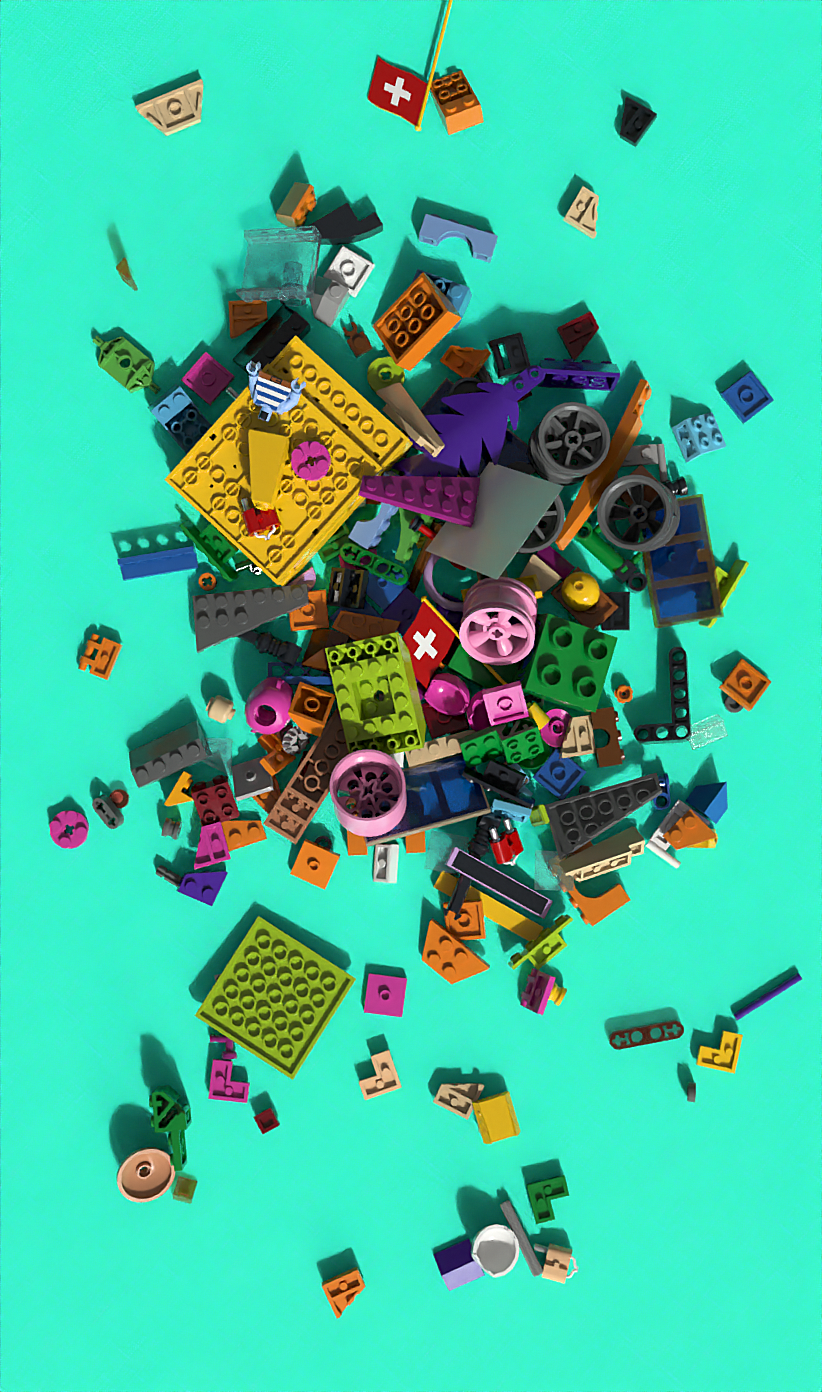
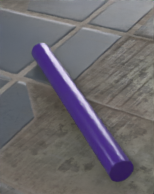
(767, 996)

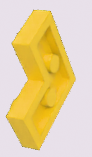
(723, 1058)

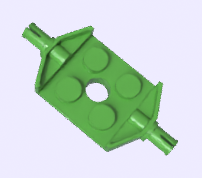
(137, 374)

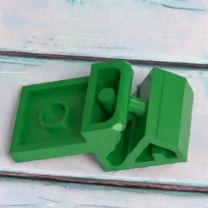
(504, 739)
(162, 1101)

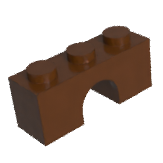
(611, 753)

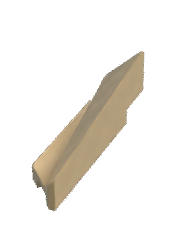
(409, 417)
(605, 855)

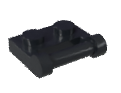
(515, 352)

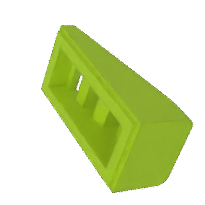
(539, 815)

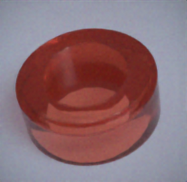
(120, 798)

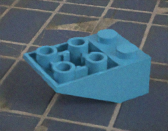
(456, 293)
(180, 417)

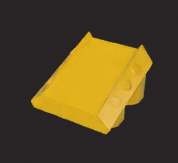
(496, 1117)

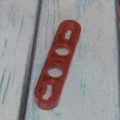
(646, 1037)

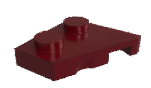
(578, 334)

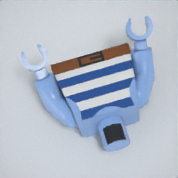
(272, 392)

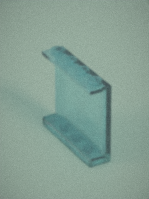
(280, 263)

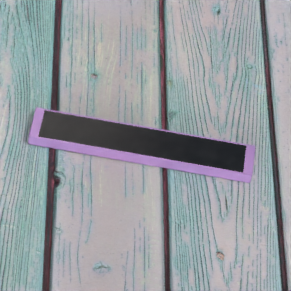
(498, 882)

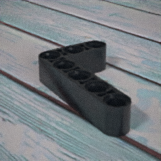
(676, 704)

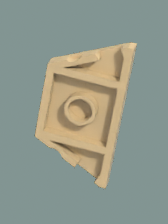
(175, 109)

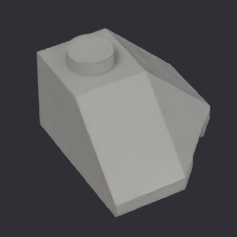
(328, 300)

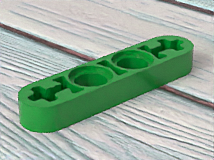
(374, 563)

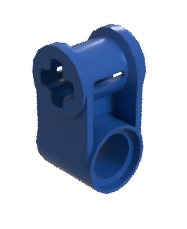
(665, 792)

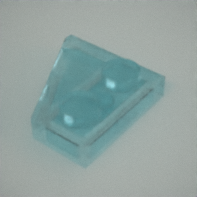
(222, 754)

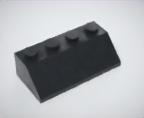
(272, 338)

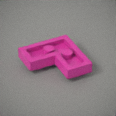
(223, 1087)

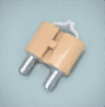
(556, 1262)

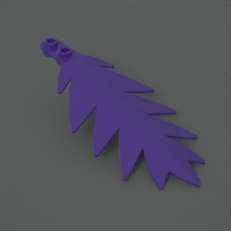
(483, 419)

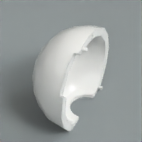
(495, 1249)

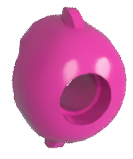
(269, 692)

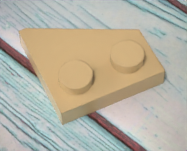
(584, 212)
(458, 1097)

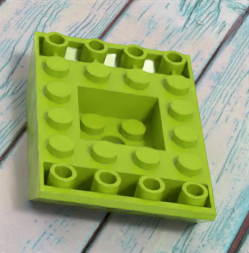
(357, 675)

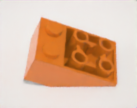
(456, 102)

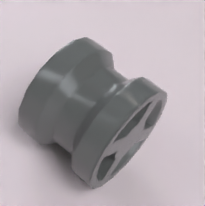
(171, 828)

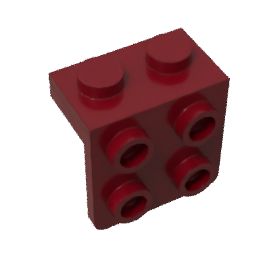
(214, 800)

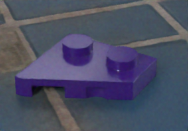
(202, 885)

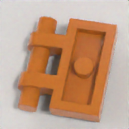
(105, 658)

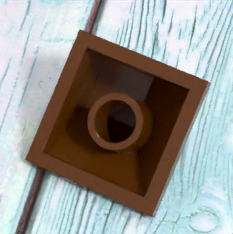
(315, 654)

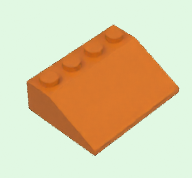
(416, 322)

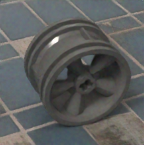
(609, 511)

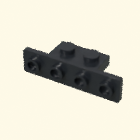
(502, 780)

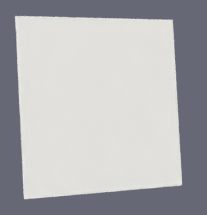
(504, 517)

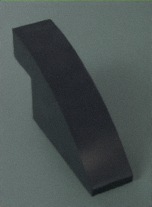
(344, 228)

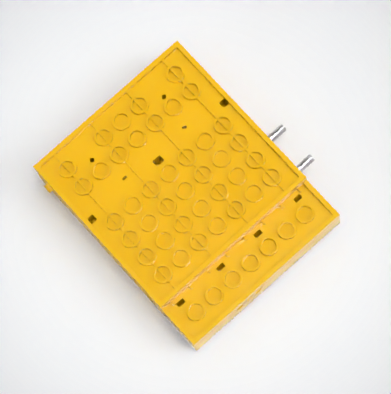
(330, 412)

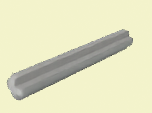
(523, 1241)

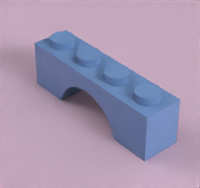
(436, 230)
(368, 532)

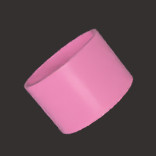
(371, 764)

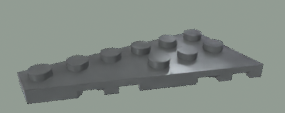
(587, 815)

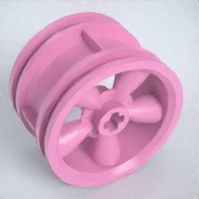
(495, 639)

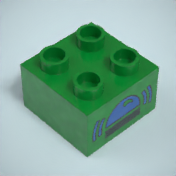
(566, 663)

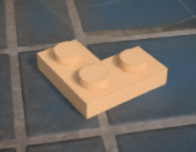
(385, 1078)

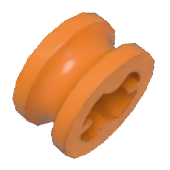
(208, 587)

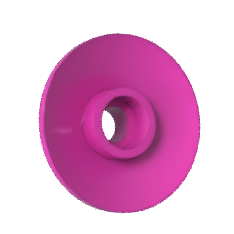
(560, 719)

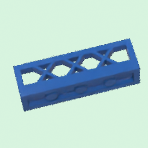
(158, 563)
(295, 680)

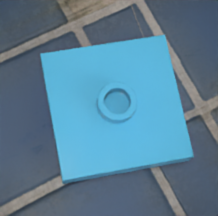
(510, 810)

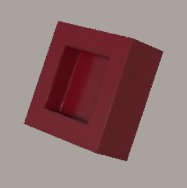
(266, 1120)

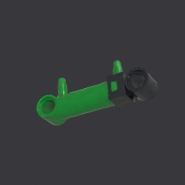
(621, 569)

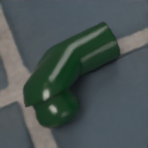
(248, 565)

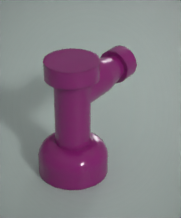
(229, 1053)

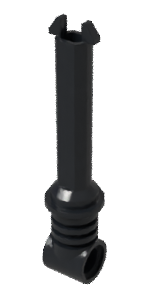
(267, 643)
(477, 848)

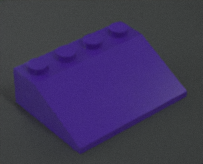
(579, 375)

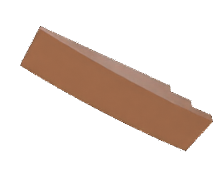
(302, 800)

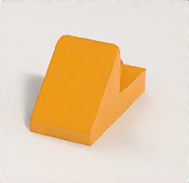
(177, 795)

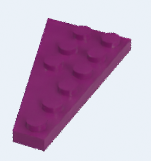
(439, 497)

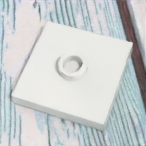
(349, 270)

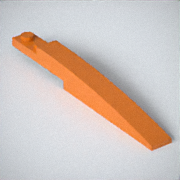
(602, 476)

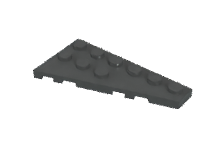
(237, 612)

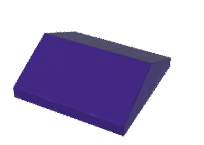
(457, 1265)

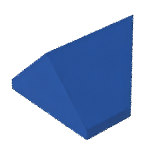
(709, 800)

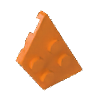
(449, 955)

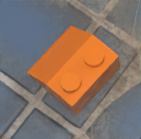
(311, 708)

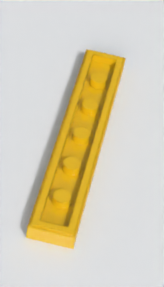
(493, 909)

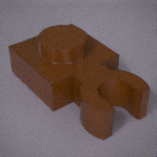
(358, 342)

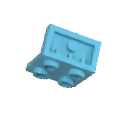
(698, 436)

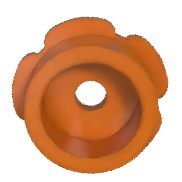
(623, 688)

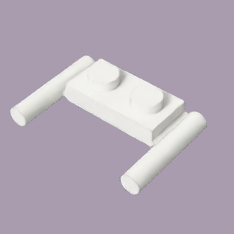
(658, 843)

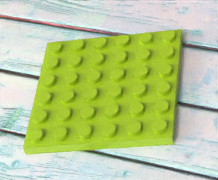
(275, 997)

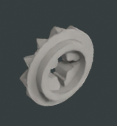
(291, 737)

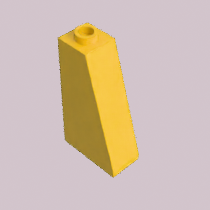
(267, 463)

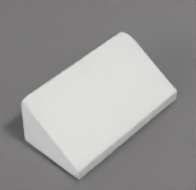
(386, 863)

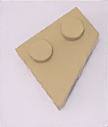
(578, 738)

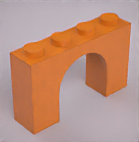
(356, 844)
(599, 907)

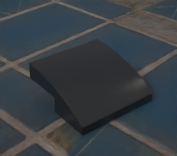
(347, 588)

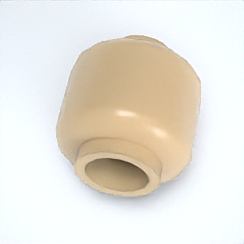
(220, 709)

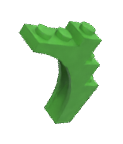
(407, 536)

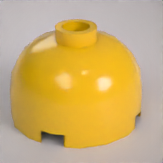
(580, 591)

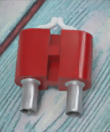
(258, 520)
(507, 844)

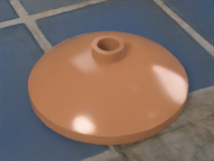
(149, 1182)

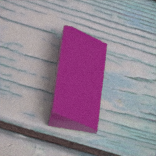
(555, 561)

